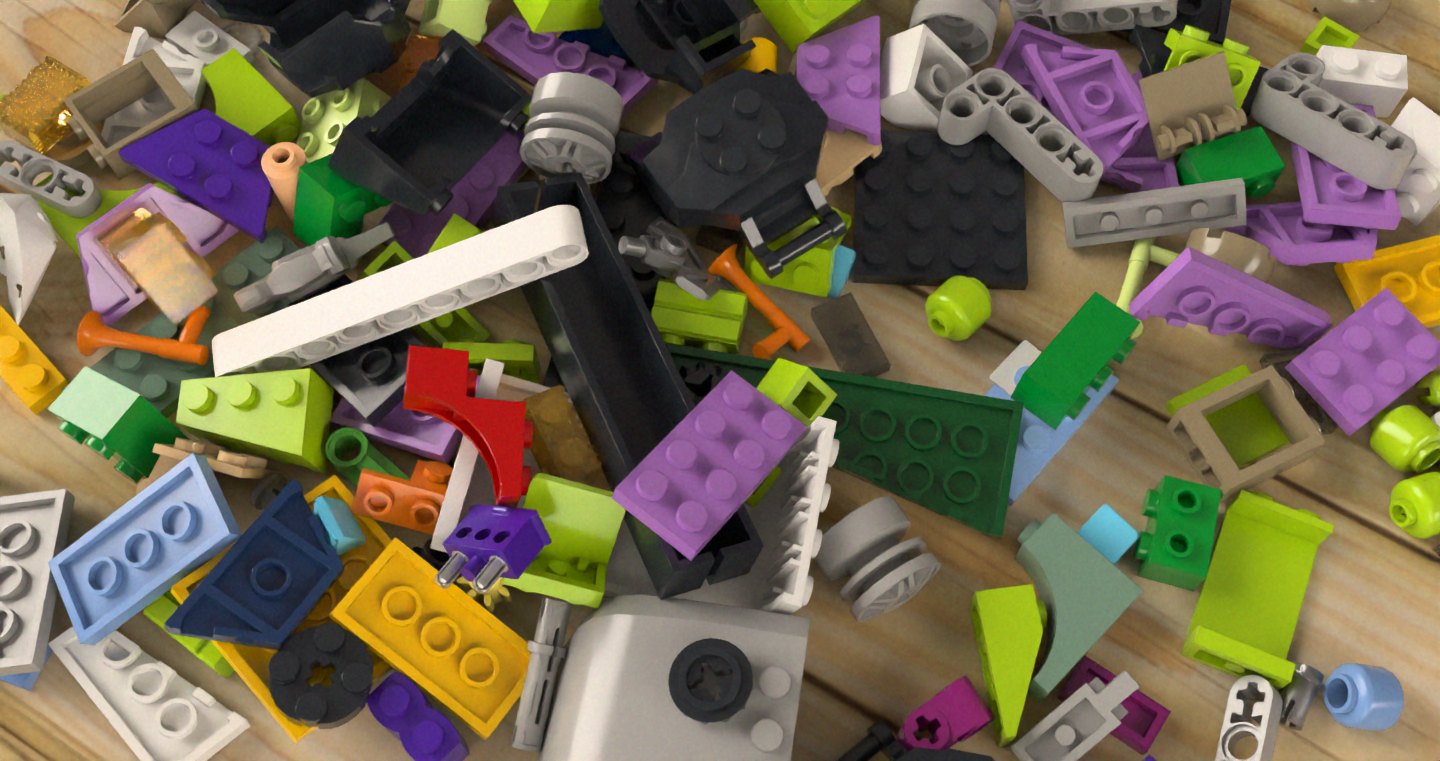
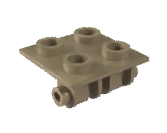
(1191, 105)

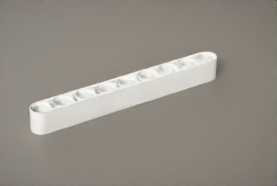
(405, 294)

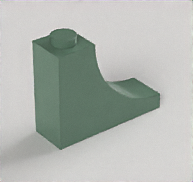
(1080, 595)

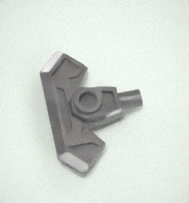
(672, 251)

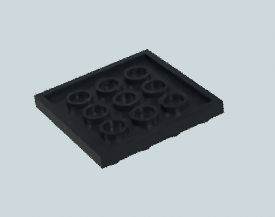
(940, 213)

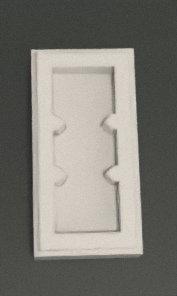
(204, 39)

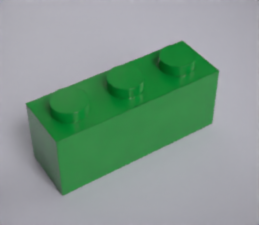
(1077, 361)

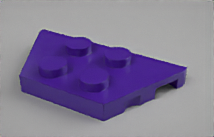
(211, 167)

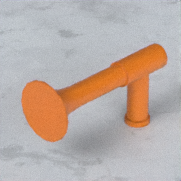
(785, 328)
(95, 334)

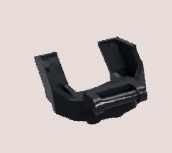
(681, 39)
(324, 41)
(744, 162)

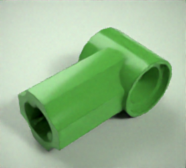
(369, 457)

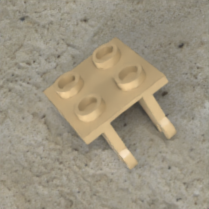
(239, 465)

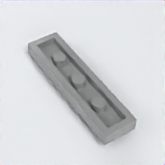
(1155, 213)

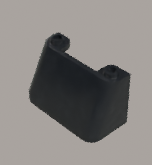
(432, 129)

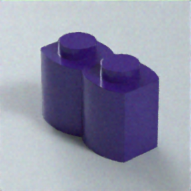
(413, 721)

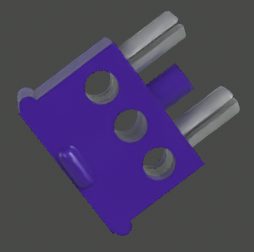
(492, 545)

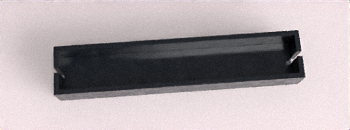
(619, 377)

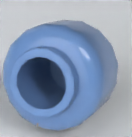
(1364, 697)

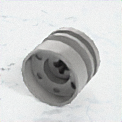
(961, 24)
(572, 126)
(881, 567)

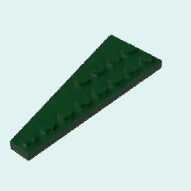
(909, 439)

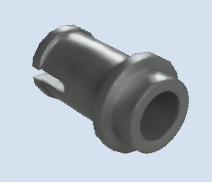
(1300, 695)

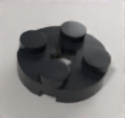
(315, 705)

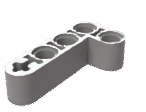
(1090, 16)
(1329, 127)
(1024, 129)

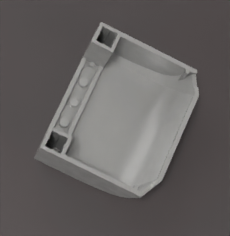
(616, 696)

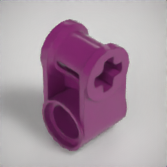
(949, 717)

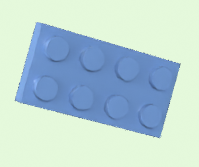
(144, 549)

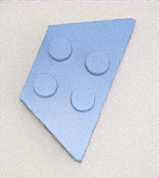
(1040, 442)

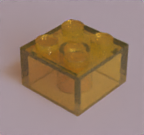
(154, 259)

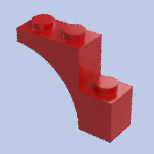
(446, 388)

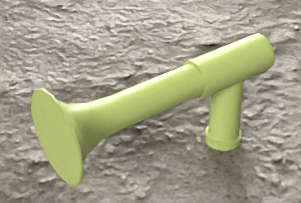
(1141, 254)

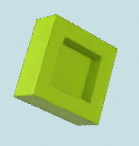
(1329, 34)

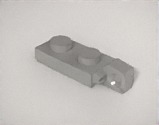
(1077, 721)

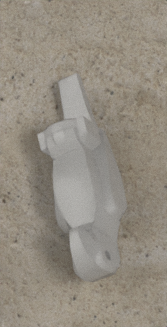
(310, 269)

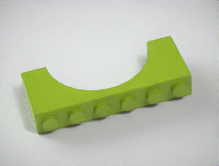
(240, 98)

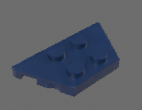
(264, 580)

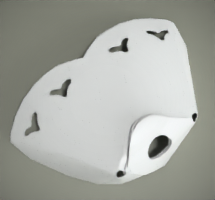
(27, 250)

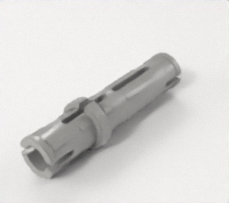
(541, 674)

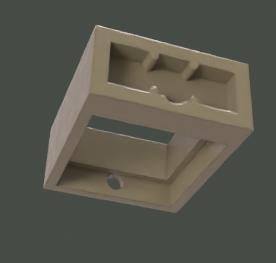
(115, 93)
(1210, 457)

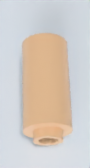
(281, 168)

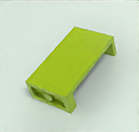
(1255, 588)

